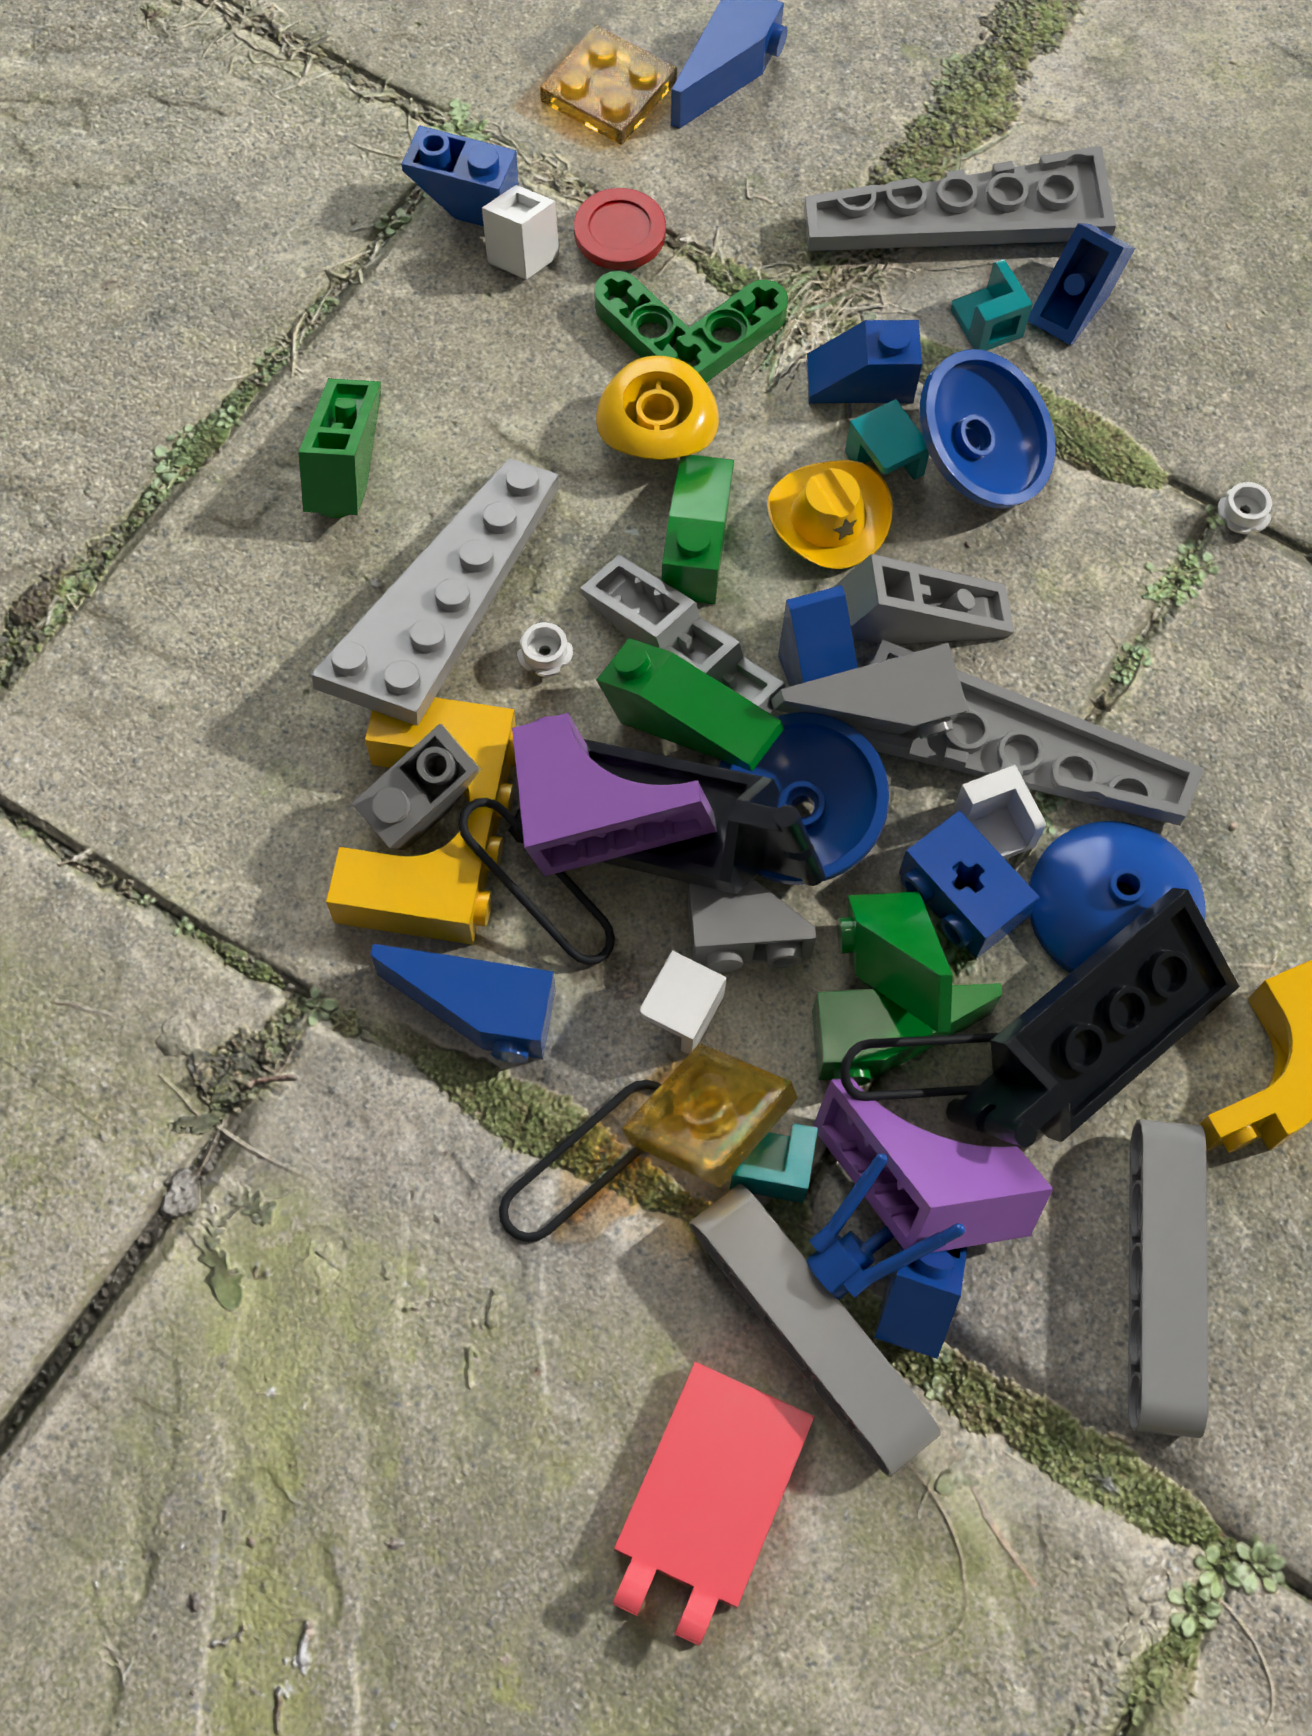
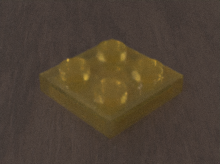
(608, 84)
(710, 1114)

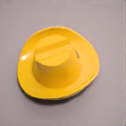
(657, 410)
(832, 512)

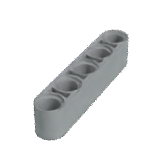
(1168, 1280)
(815, 1330)

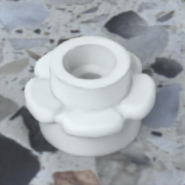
(1250, 498)
(544, 636)

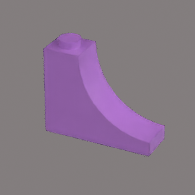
(587, 815)
(932, 1178)

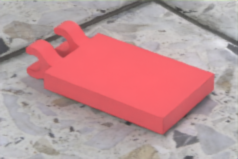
(710, 1495)

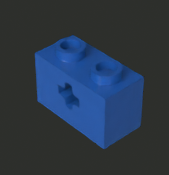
(961, 857)

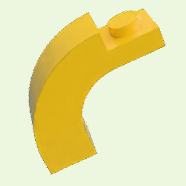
(1285, 1106)

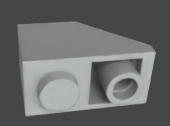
(417, 789)
(746, 929)

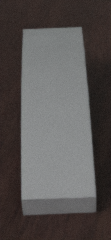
(667, 619)

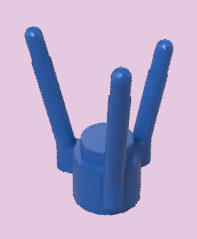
(844, 1261)

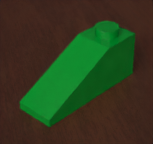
(339, 448)
(697, 526)
(686, 706)
(899, 954)
(865, 1014)

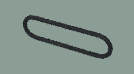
(522, 898)
(903, 1042)
(556, 1153)

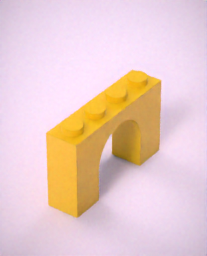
(442, 890)

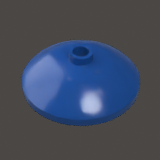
(987, 429)
(838, 774)
(1079, 891)

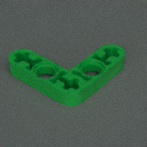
(697, 340)

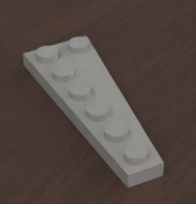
(977, 209)
(425, 619)
(1050, 750)

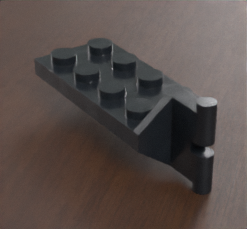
(749, 825)
(1100, 1026)

